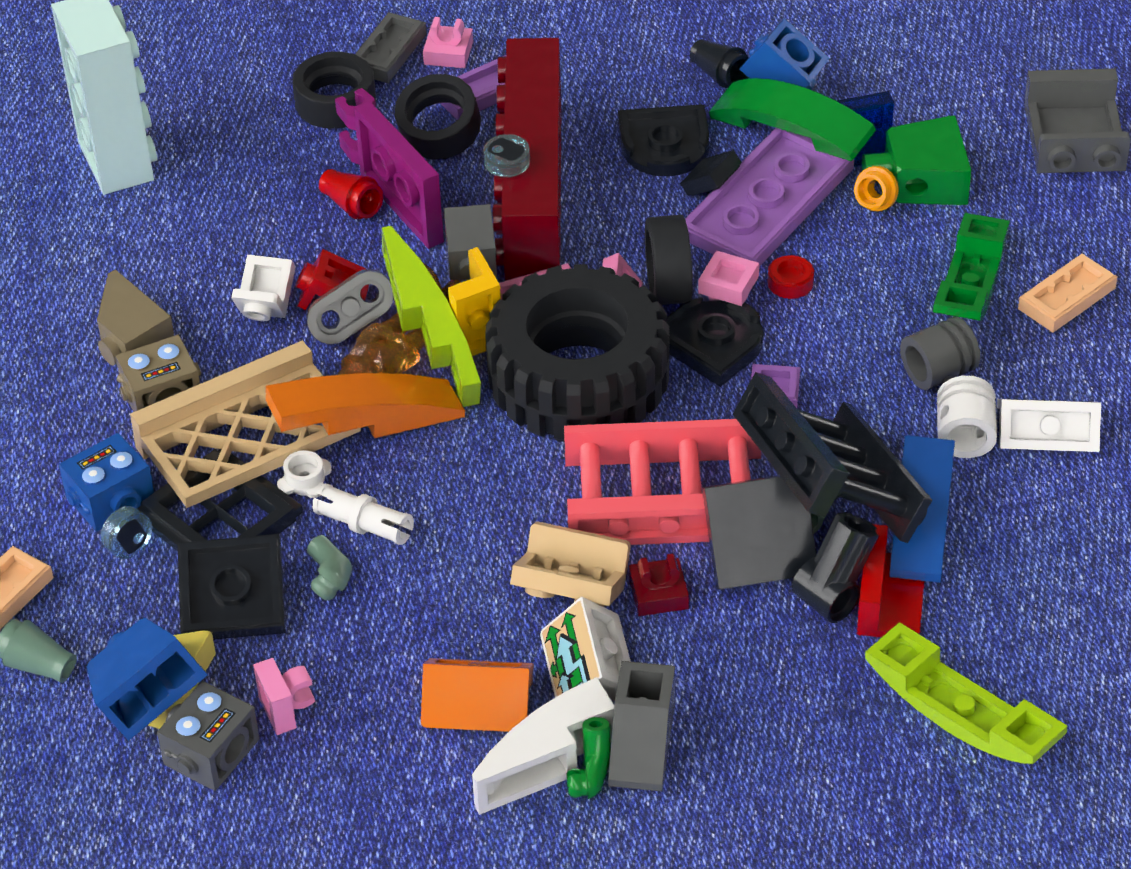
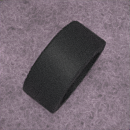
(326, 70)
(433, 90)
(668, 259)

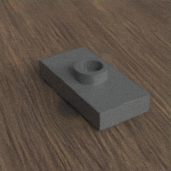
(391, 45)

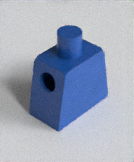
(141, 676)

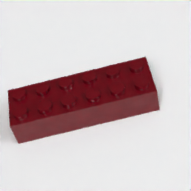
(530, 202)

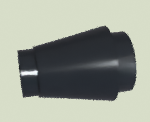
(719, 61)

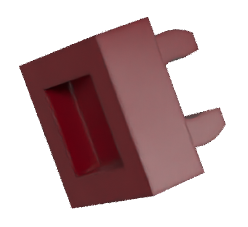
(658, 586)

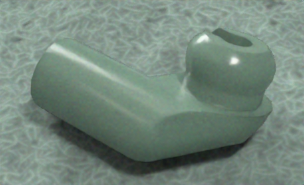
(333, 569)

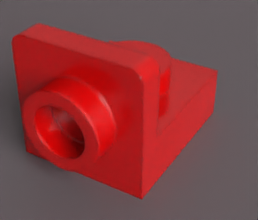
(324, 275)

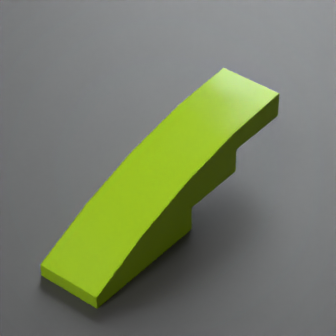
(424, 306)

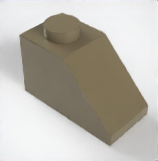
(128, 318)

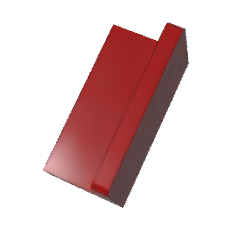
(887, 599)

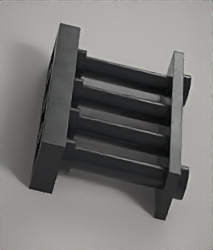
(831, 458)

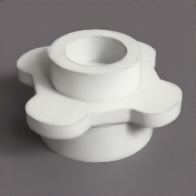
(304, 473)

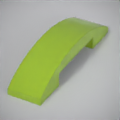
(959, 705)

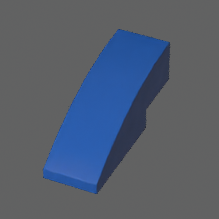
(931, 466)

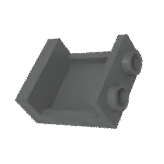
(1075, 121)

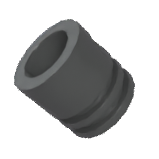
(940, 353)

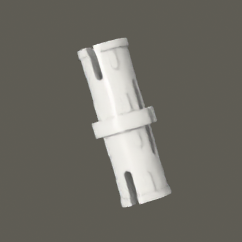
(363, 514)

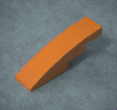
(358, 400)

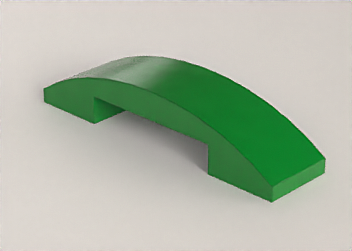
(795, 109)
(973, 267)

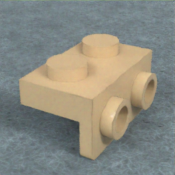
(572, 564)

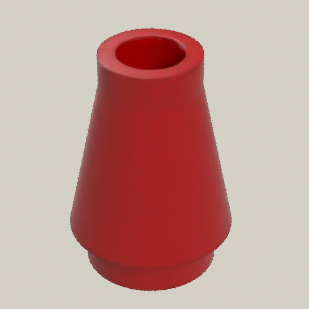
(353, 193)

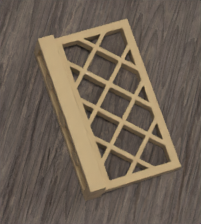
(227, 401)

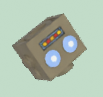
(156, 372)

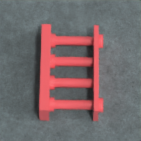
(646, 516)

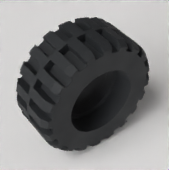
(577, 310)

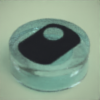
(506, 155)
(126, 532)

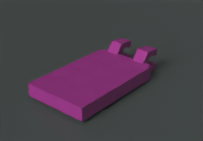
(404, 176)

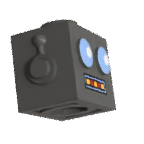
(208, 735)

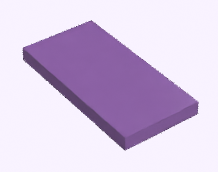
(766, 197)

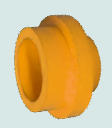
(865, 188)

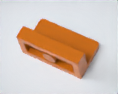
(475, 694)

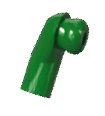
(596, 760)

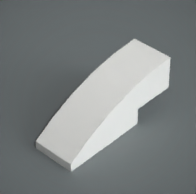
(539, 747)

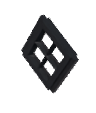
(280, 508)

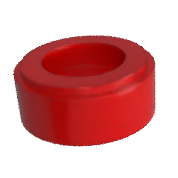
(790, 277)

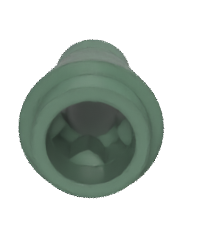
(33, 651)

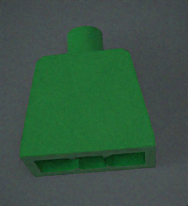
(926, 162)

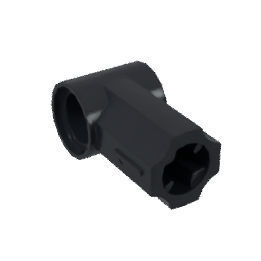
(830, 578)

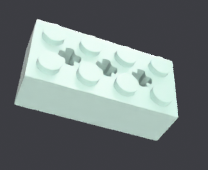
(105, 92)

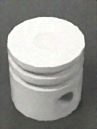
(967, 415)

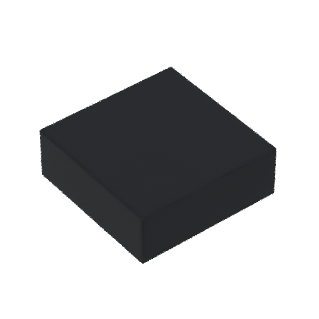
(711, 173)

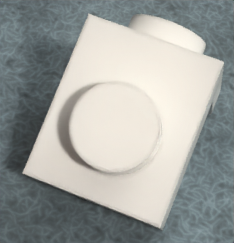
(264, 288)

